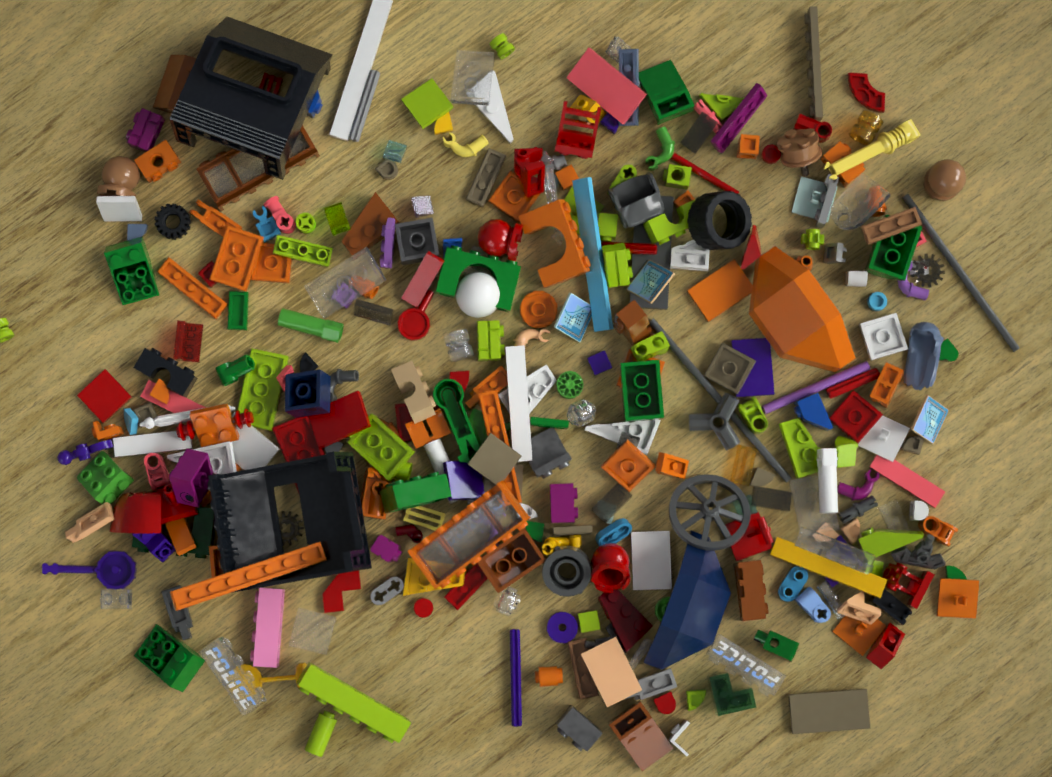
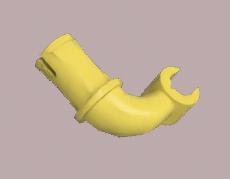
(468, 150)

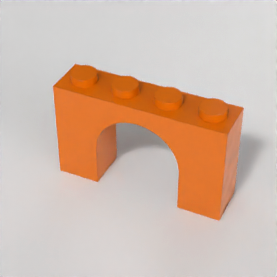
(574, 260)

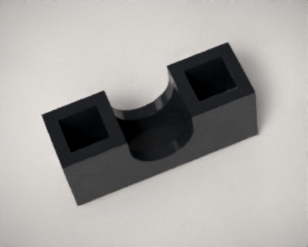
(151, 363)

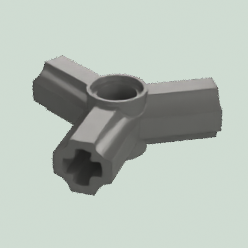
(724, 410)

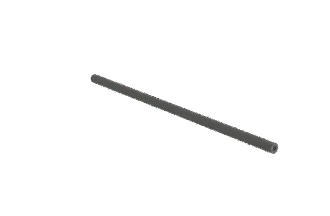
(717, 397)

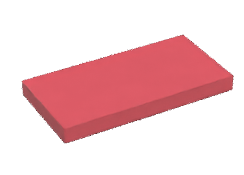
(606, 86)

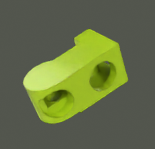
(650, 347)

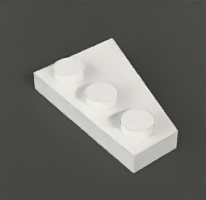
(538, 385)

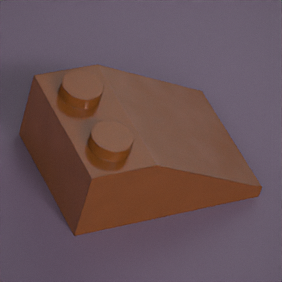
(511, 560)

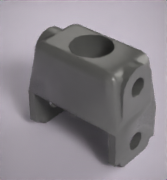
(637, 200)

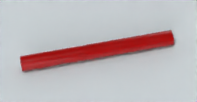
(702, 173)

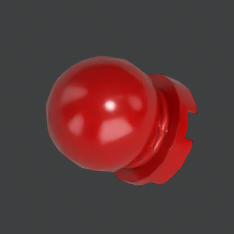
(499, 238)
(610, 568)

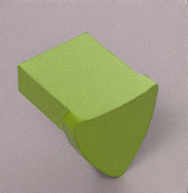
(845, 451)

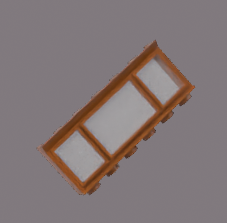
(238, 173)

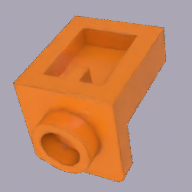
(110, 432)

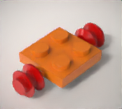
(214, 425)

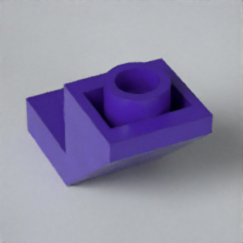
(156, 544)

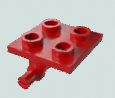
(755, 540)

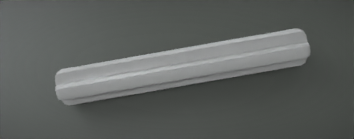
(364, 105)

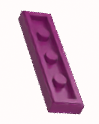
(739, 118)

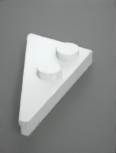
(220, 457)

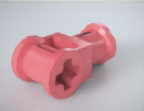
(280, 215)

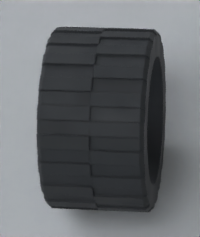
(701, 220)

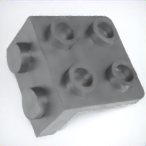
(548, 453)

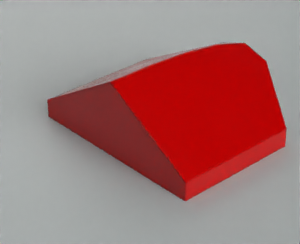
(752, 250)

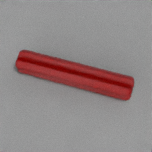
(637, 248)
(852, 383)

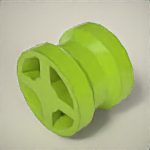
(305, 219)

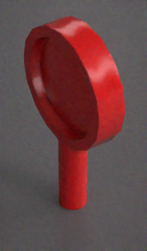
(414, 322)

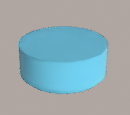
(877, 301)

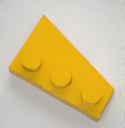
(418, 583)

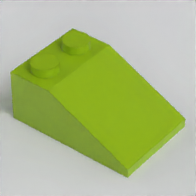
(886, 540)

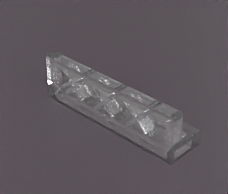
(835, 550)

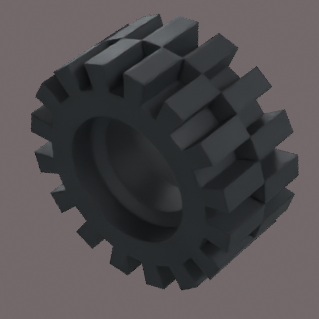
(169, 210)

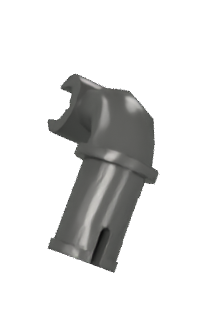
(342, 376)

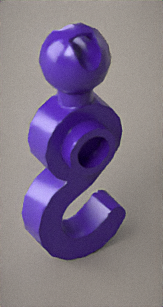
(83, 452)

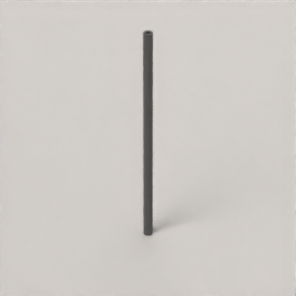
(963, 276)

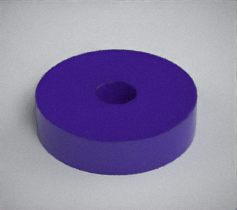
(553, 627)

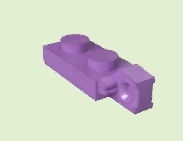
(387, 246)

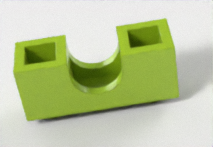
(660, 229)

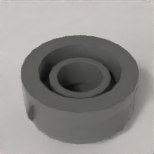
(567, 586)

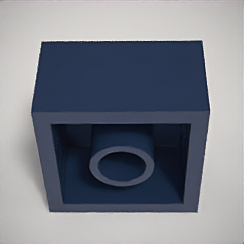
(307, 393)

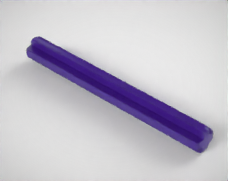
(515, 670)

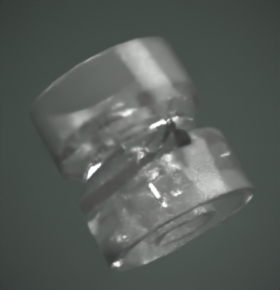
(458, 345)

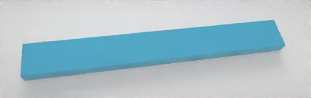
(592, 249)

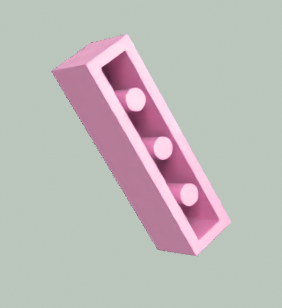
(268, 627)

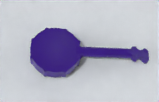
(113, 570)

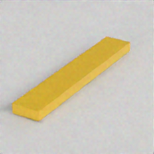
(830, 569)

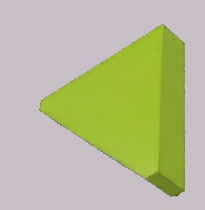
(721, 104)

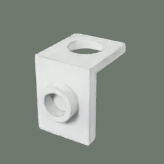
(676, 731)

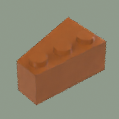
(368, 226)
(632, 323)
(750, 590)

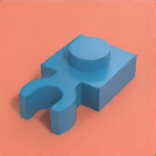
(267, 226)

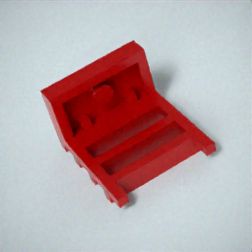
(574, 141)

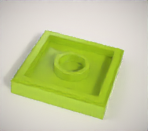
(427, 103)

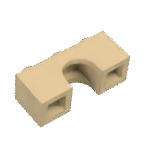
(408, 379)

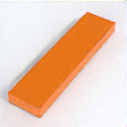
(192, 288)

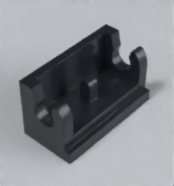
(891, 607)

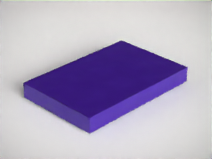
(760, 379)

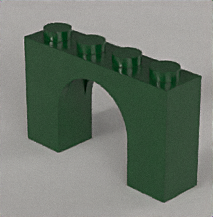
(202, 532)

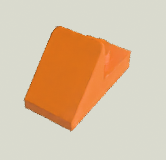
(671, 465)

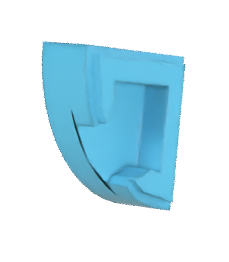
(131, 421)

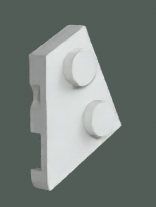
(689, 257)

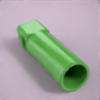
(311, 325)

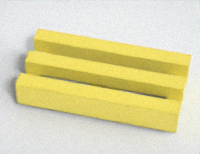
(409, 512)

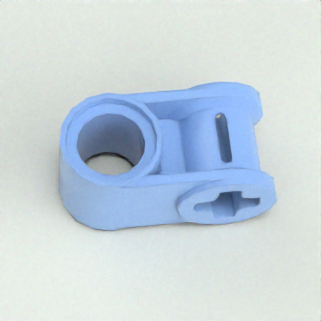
(811, 602)

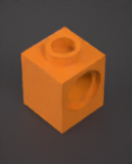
(748, 146)

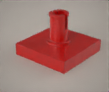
(171, 509)

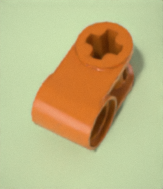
(940, 530)

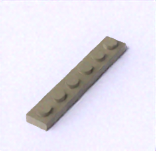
(813, 56)

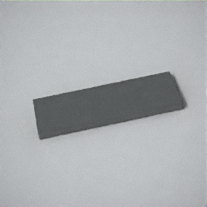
(661, 258)

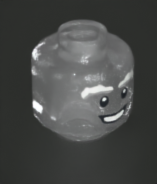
(581, 413)
(507, 601)

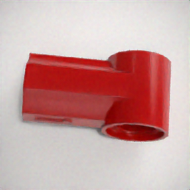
(806, 122)

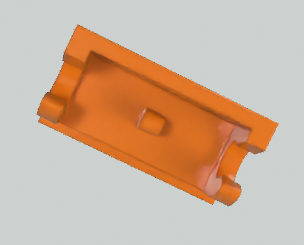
(886, 384)

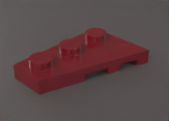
(625, 618)

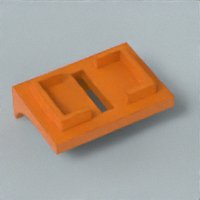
(419, 433)

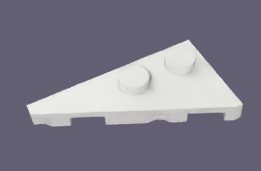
(496, 111)
(644, 429)

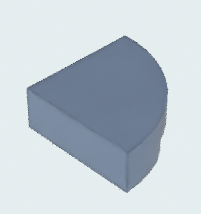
(136, 230)

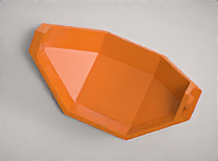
(797, 314)

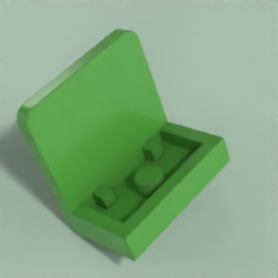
(104, 479)

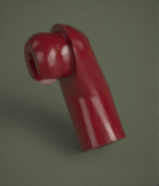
(411, 531)

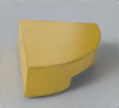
(443, 124)

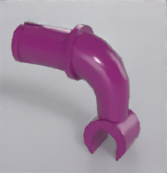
(858, 493)

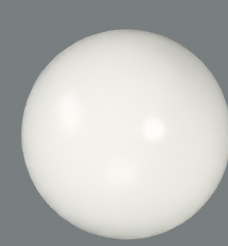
(477, 294)

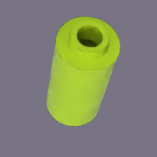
(321, 733)

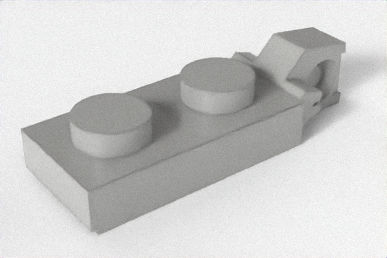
(826, 199)
(655, 684)

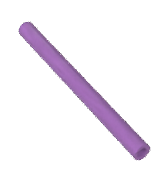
(815, 387)

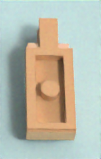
(91, 522)

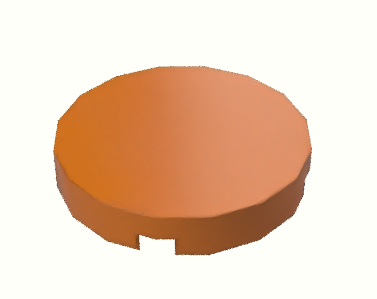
(538, 309)

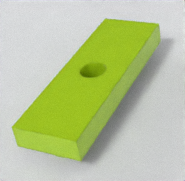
(291, 247)

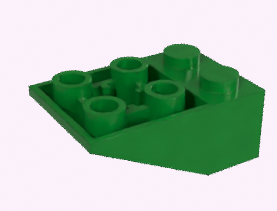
(665, 92)
(131, 270)
(169, 658)

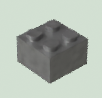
(416, 239)
(578, 728)

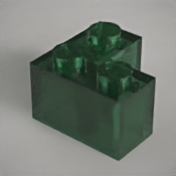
(726, 699)

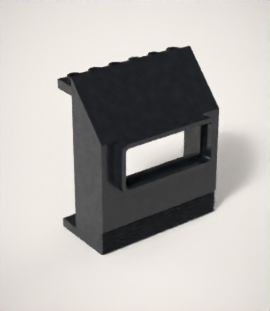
(244, 114)
(330, 510)

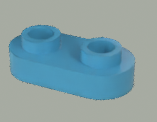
(614, 532)
(792, 583)

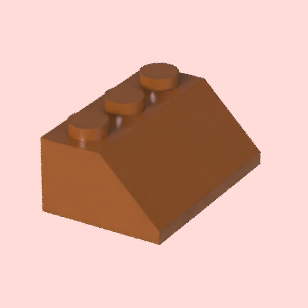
(173, 82)

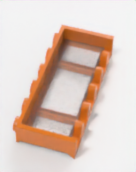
(469, 535)

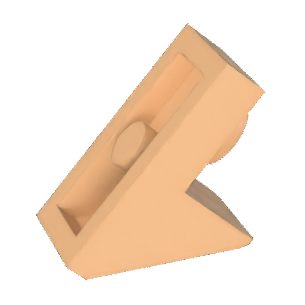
(857, 609)

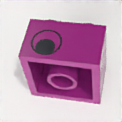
(191, 477)

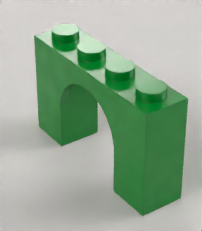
(457, 261)

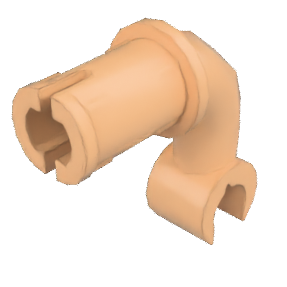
(525, 335)

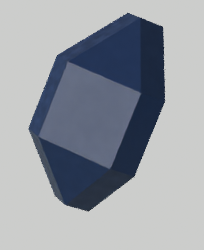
(692, 610)

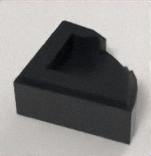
(307, 363)

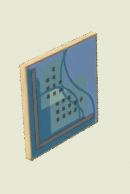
(650, 281)
(929, 419)

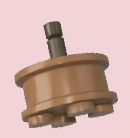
(799, 149)

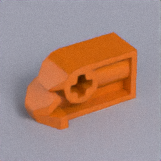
(370, 499)

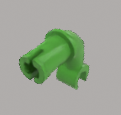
(667, 149)

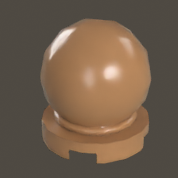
(119, 177)
(944, 180)

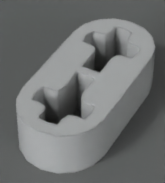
(385, 586)

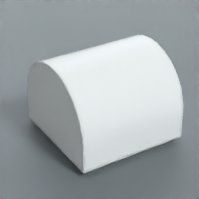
(856, 278)
(918, 510)

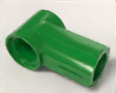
(231, 371)

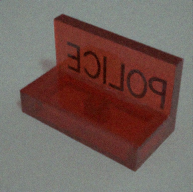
(188, 341)

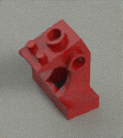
(528, 164)
(916, 587)

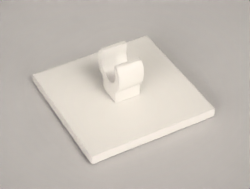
(885, 438)

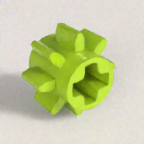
(812, 239)

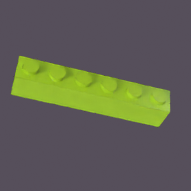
(353, 702)

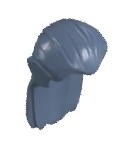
(923, 355)

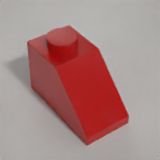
(885, 646)

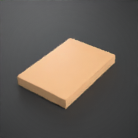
(611, 672)

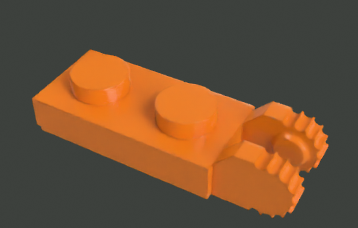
(214, 219)

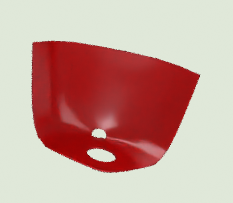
(137, 513)

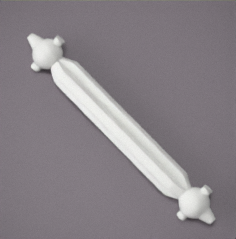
(170, 419)

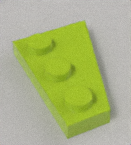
(800, 447)

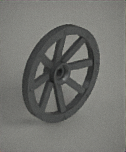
(709, 515)

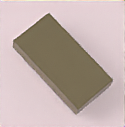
(572, 530)

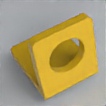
(587, 104)

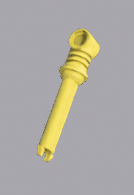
(885, 143)

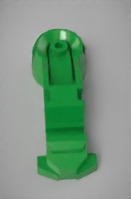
(459, 421)

